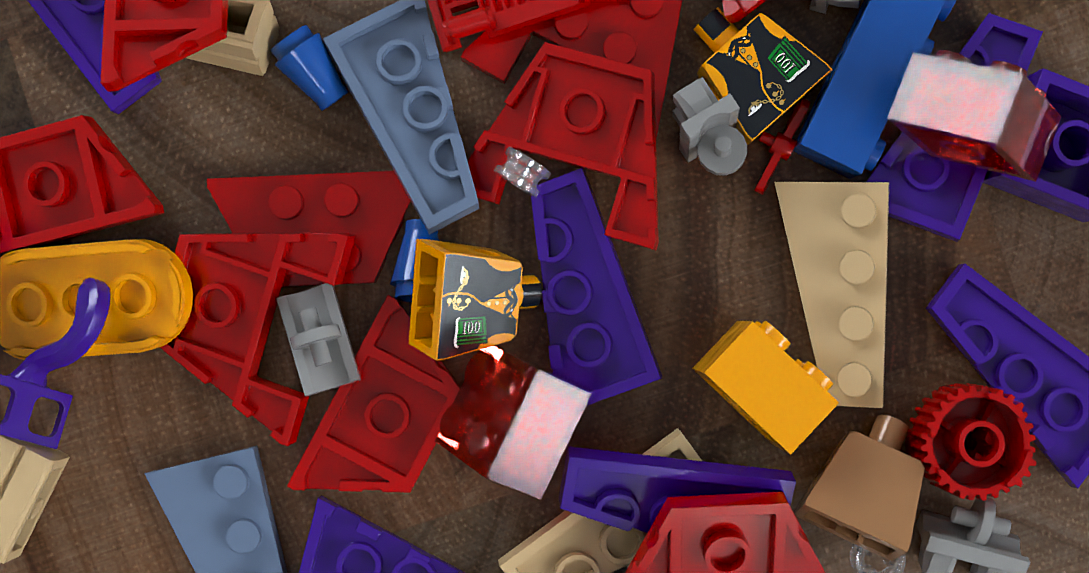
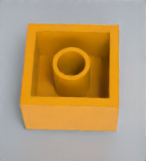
(766, 385)

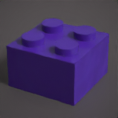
(1065, 171)

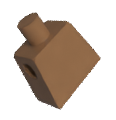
(868, 490)

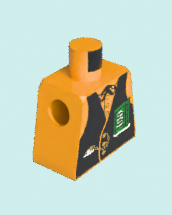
(759, 67)
(466, 298)

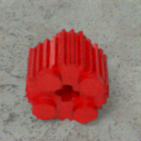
(995, 423)

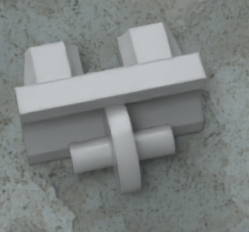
(709, 128)
(318, 339)
(970, 536)

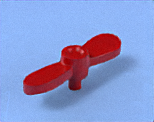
(781, 144)

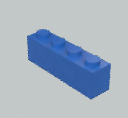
(863, 83)

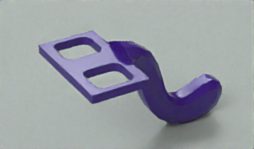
(30, 378)

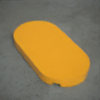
(147, 295)

